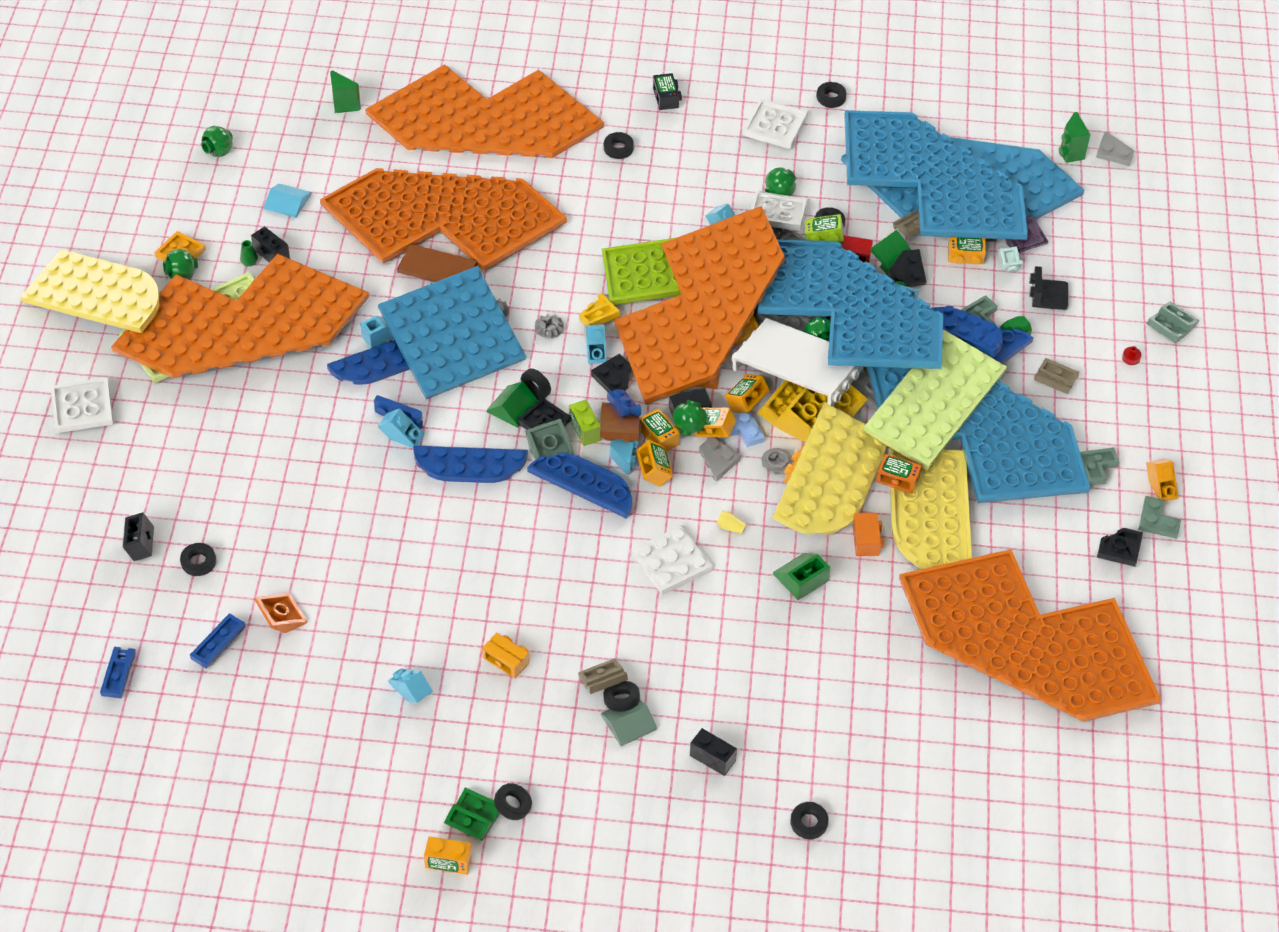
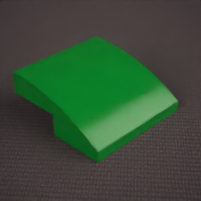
(889, 249)
(472, 814)

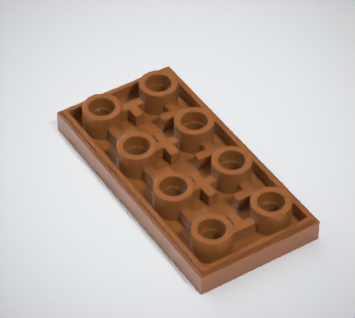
(432, 264)
(618, 427)

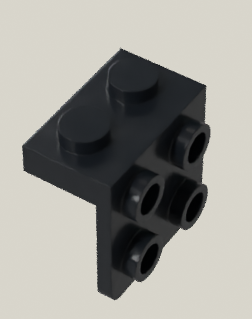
(1047, 293)

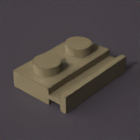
(908, 224)
(1056, 375)
(603, 676)

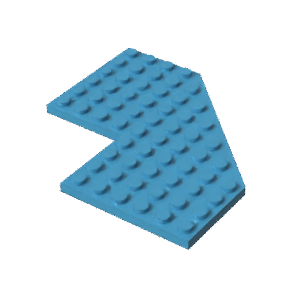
(1042, 181)
(953, 187)
(870, 315)
(1009, 444)

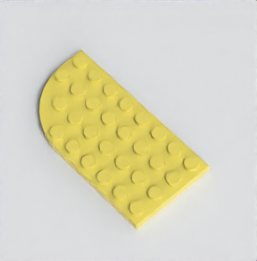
(96, 291)
(830, 475)
(934, 520)

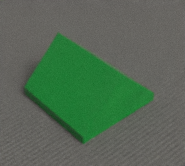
(345, 93)
(512, 403)

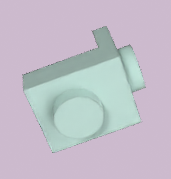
(1010, 259)

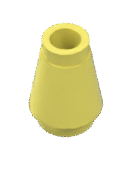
(730, 522)

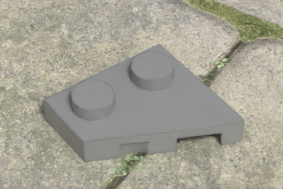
(1114, 150)
(718, 457)

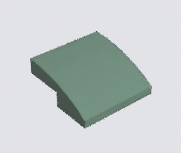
(1172, 322)

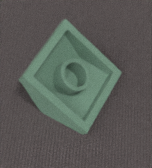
(548, 439)
(630, 724)

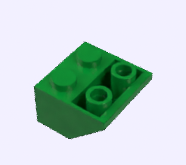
(803, 574)

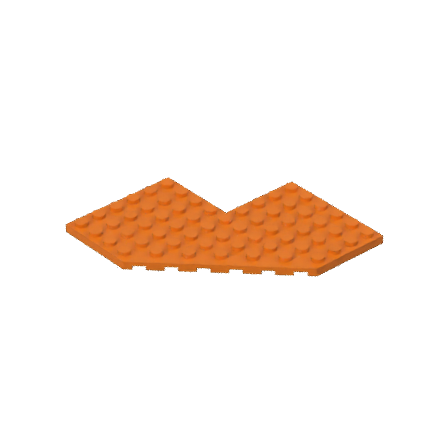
(453, 116)
(475, 213)
(720, 281)
(277, 313)
(1066, 658)

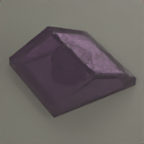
(1034, 238)

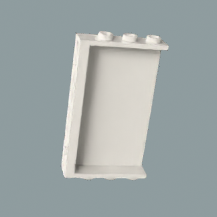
(795, 358)

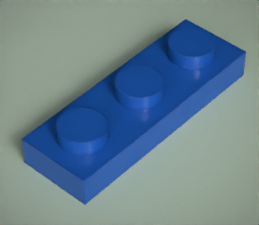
(217, 640)

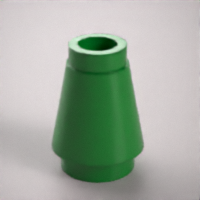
(248, 255)

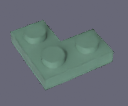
(982, 308)
(1097, 460)
(1153, 520)

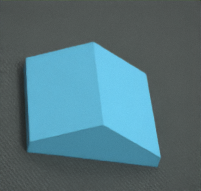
(286, 200)

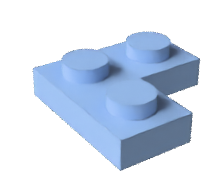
(748, 429)

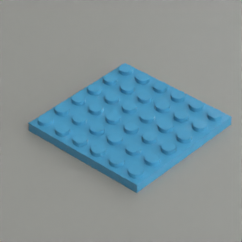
(451, 332)

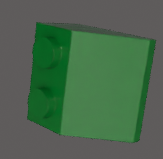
(1074, 140)

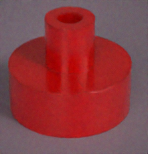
(1131, 355)

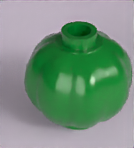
(217, 140)
(780, 181)
(180, 263)
(819, 328)
(689, 417)

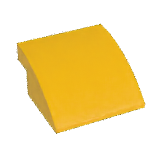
(796, 408)

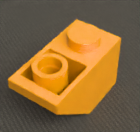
(1163, 479)

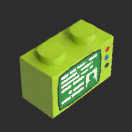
(825, 228)
(584, 422)

